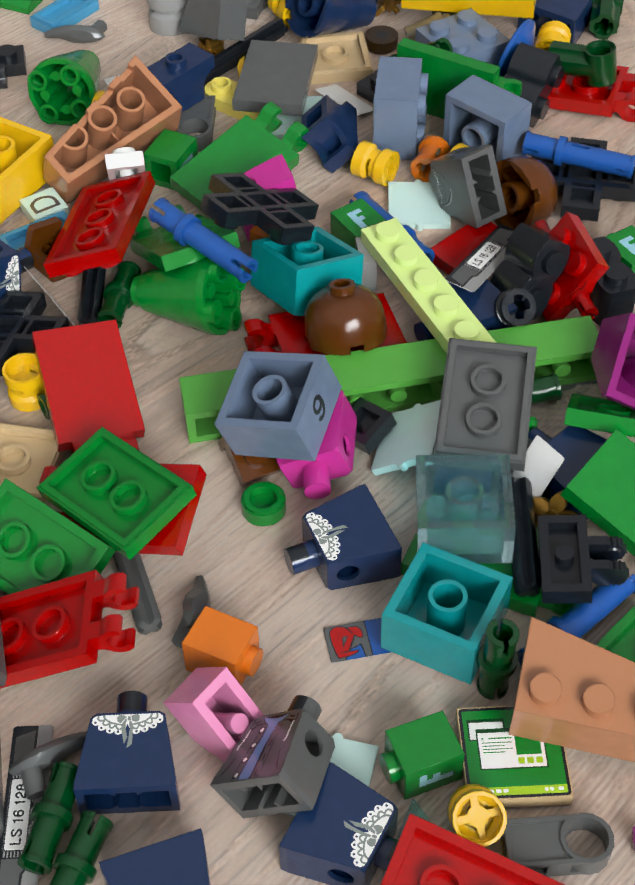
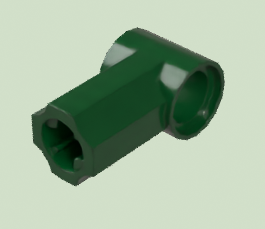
(605, 17)
(592, 61)

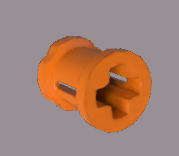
(427, 152)

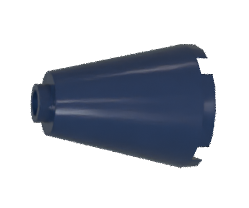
(329, 16)

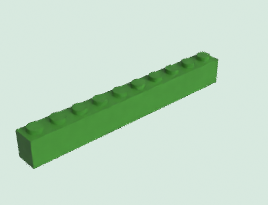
(407, 372)

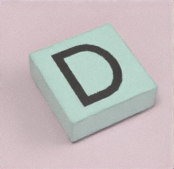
(42, 204)

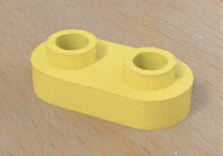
(223, 90)

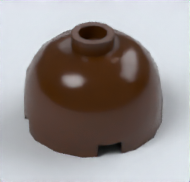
(527, 191)
(344, 318)

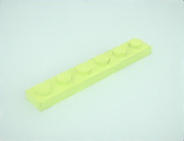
(422, 284)

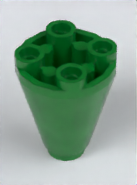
(64, 86)
(192, 295)

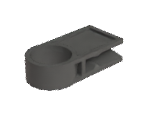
(199, 119)
(543, 845)

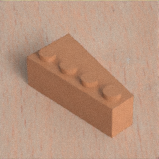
(125, 116)
(574, 694)

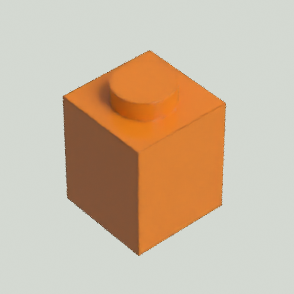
(222, 642)

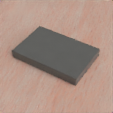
(276, 74)
(486, 400)

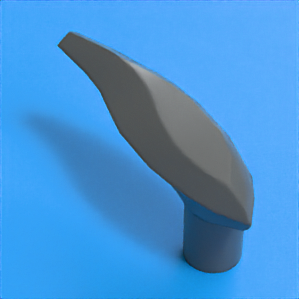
(79, 33)
(193, 605)
(42, 757)

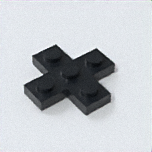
(585, 187)
(243, 202)
(19, 318)

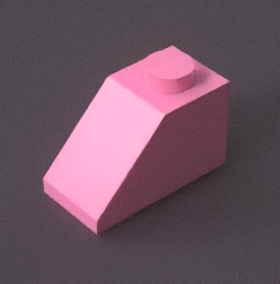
(213, 709)

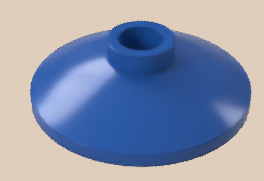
(523, 34)

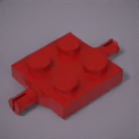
(581, 272)

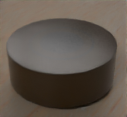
(381, 39)

